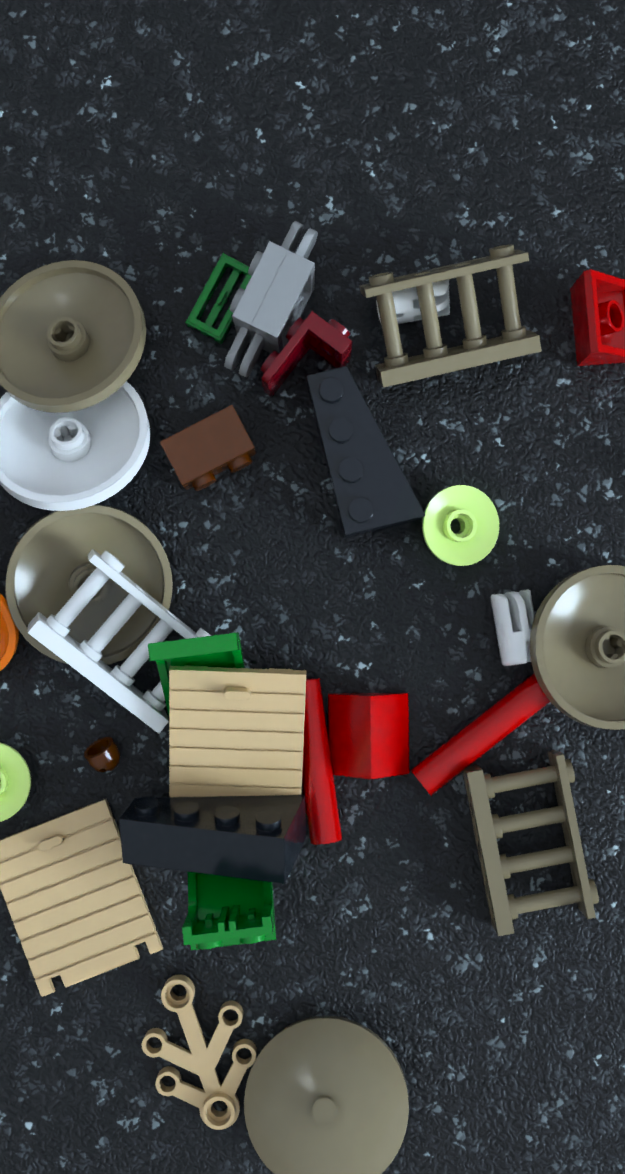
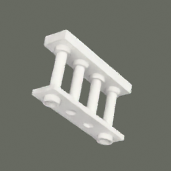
(86, 656)

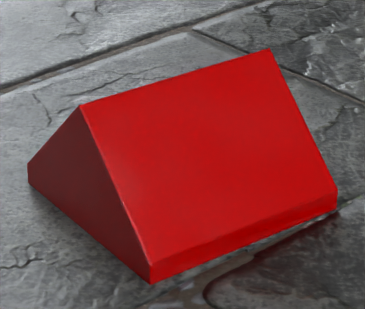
(598, 318)
(369, 734)

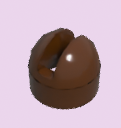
(103, 755)

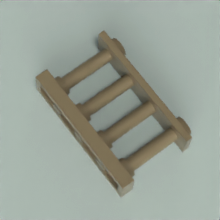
(476, 348)
(497, 867)

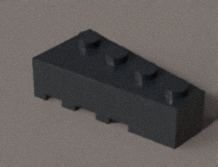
(359, 462)
(216, 834)

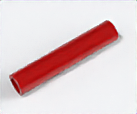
(480, 735)
(318, 772)

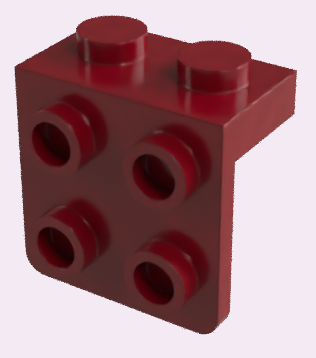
(314, 333)

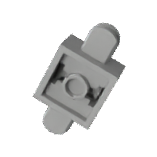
(272, 298)

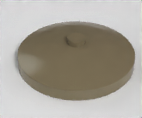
(69, 336)
(54, 563)
(581, 646)
(326, 1100)

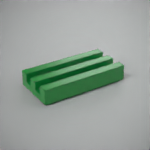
(204, 298)

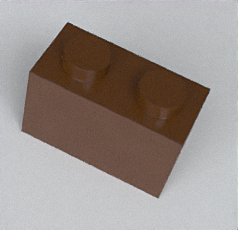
(209, 449)

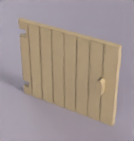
(235, 731)
(74, 898)

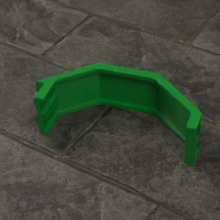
(219, 907)

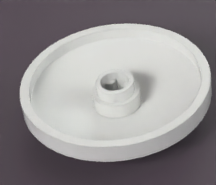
(74, 455)

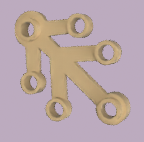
(201, 1058)

